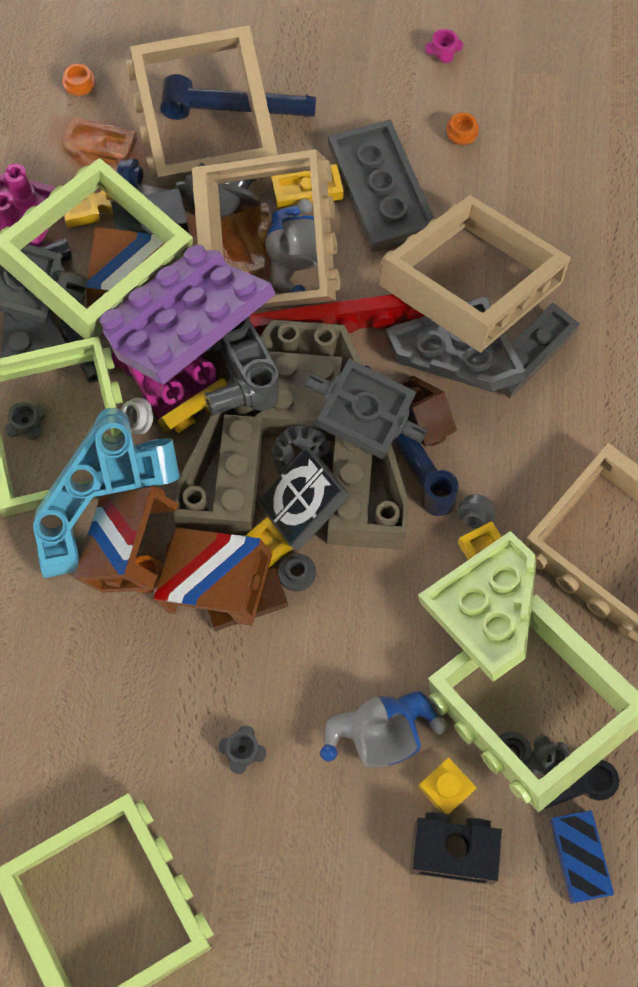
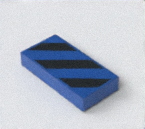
(581, 857)

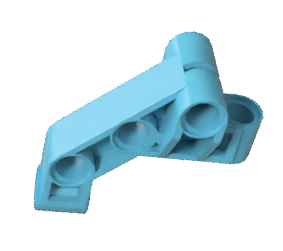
(115, 468)

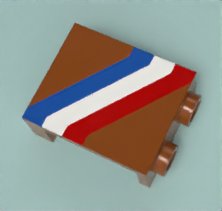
(115, 256)
(115, 538)
(213, 573)

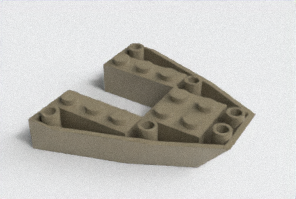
(223, 471)

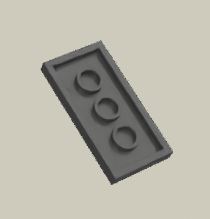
(380, 183)

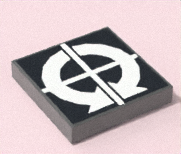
(303, 498)

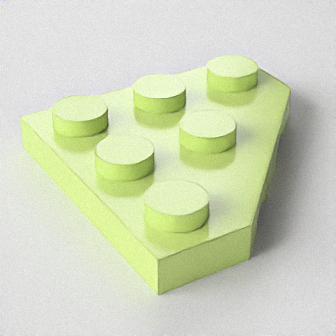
(488, 604)

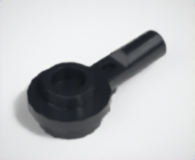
(597, 784)

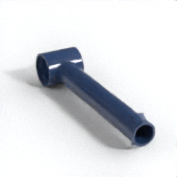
(180, 96)
(428, 476)

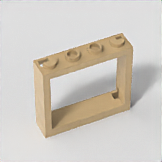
(192, 46)
(209, 220)
(447, 309)
(624, 475)

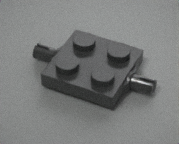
(365, 408)

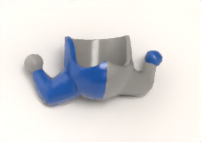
(291, 245)
(382, 729)

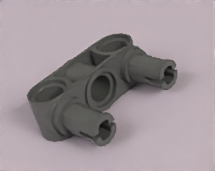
(250, 369)

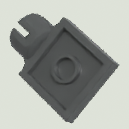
(23, 303)

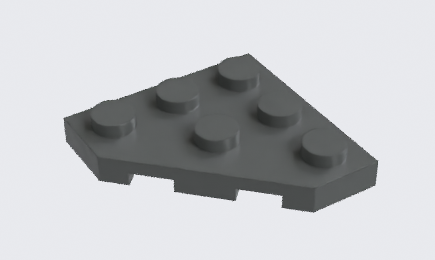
(437, 351)

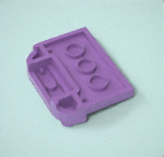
(182, 313)

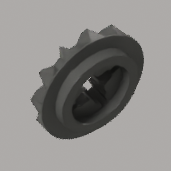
(301, 436)

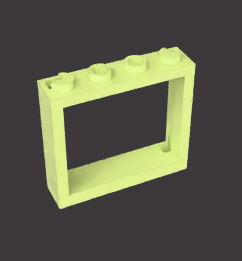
(60, 202)
(42, 361)
(497, 754)
(158, 853)

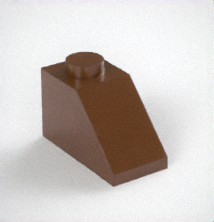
(430, 411)

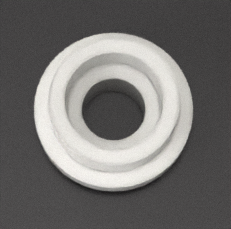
(139, 415)

